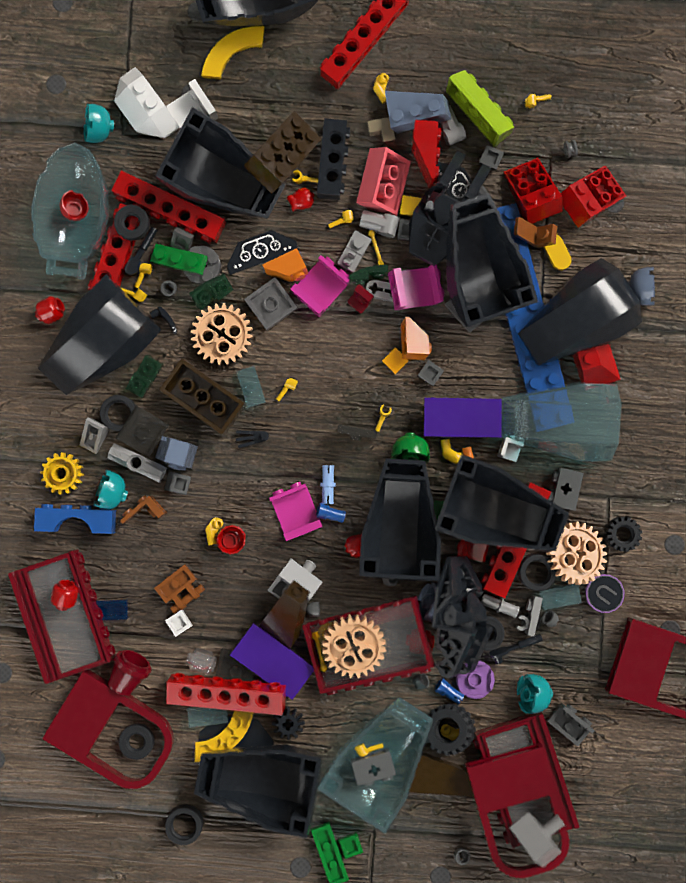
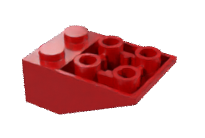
(425, 149)
(534, 191)
(591, 196)

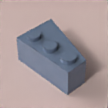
(411, 106)
(177, 453)

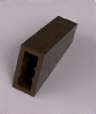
(287, 615)
(440, 777)

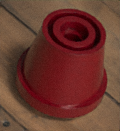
(128, 672)

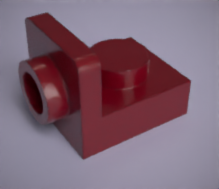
(360, 299)

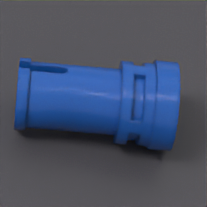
(325, 512)
(445, 689)

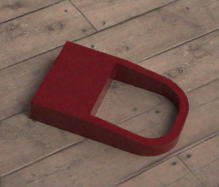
(642, 665)
(85, 718)
(509, 781)

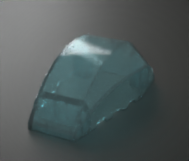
(566, 420)
(401, 730)

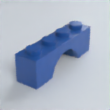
(50, 519)

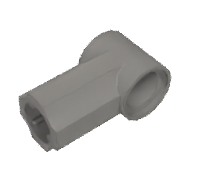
(452, 130)
(384, 224)

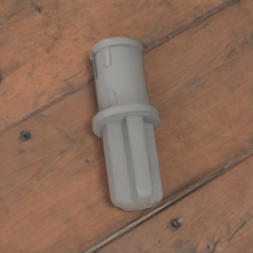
(500, 605)

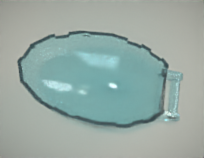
(56, 236)

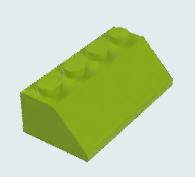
(479, 108)

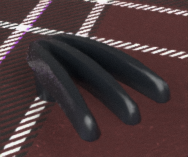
(160, 311)
(258, 436)

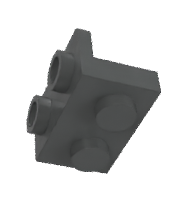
(569, 724)

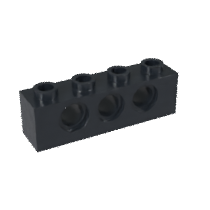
(333, 129)

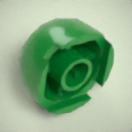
(411, 448)

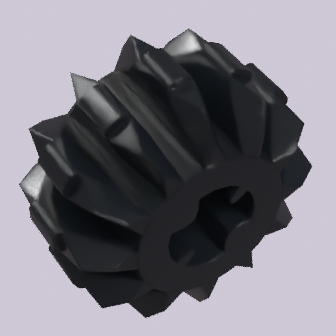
(295, 726)

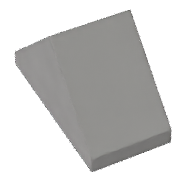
(93, 435)

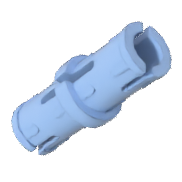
(327, 484)

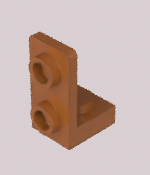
(535, 236)
(154, 509)

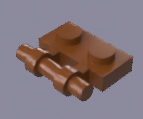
(175, 584)

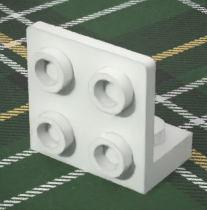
(194, 98)

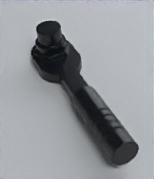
(134, 263)
(497, 653)

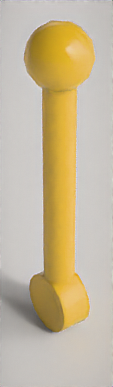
(371, 233)
(323, 667)

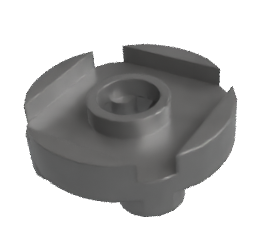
(213, 265)

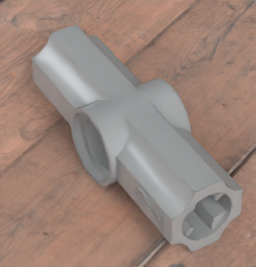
(126, 457)

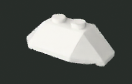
(143, 106)

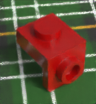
(472, 550)

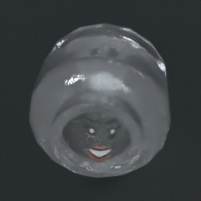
(201, 661)

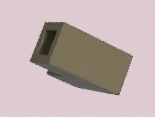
(382, 127)

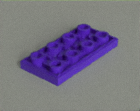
(463, 417)
(272, 660)

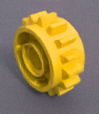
(51, 475)

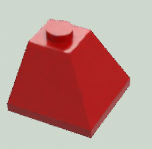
(596, 365)

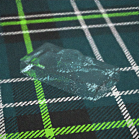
(251, 387)
(560, 596)
(206, 716)

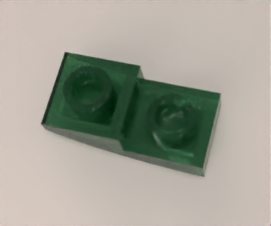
(362, 275)
(211, 290)
(145, 376)

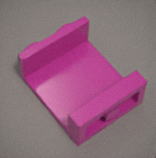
(321, 285)
(415, 287)
(295, 511)

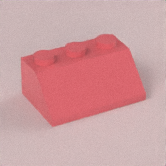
(383, 181)

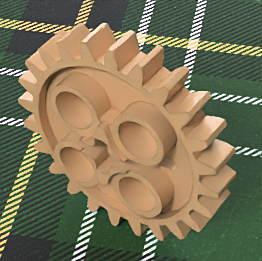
(231, 320)
(577, 554)
(337, 652)

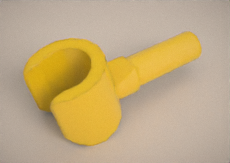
(530, 101)
(303, 178)
(347, 218)
(143, 269)
(139, 295)
(291, 384)
(382, 417)
(362, 751)

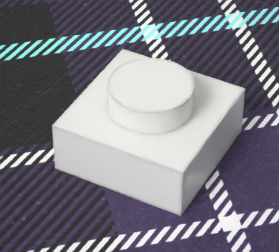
(178, 623)

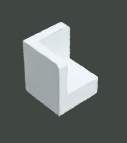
(510, 449)

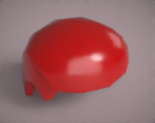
(73, 206)
(231, 539)

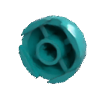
(97, 123)
(110, 491)
(534, 693)

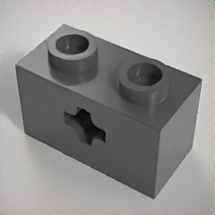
(573, 482)
(381, 760)

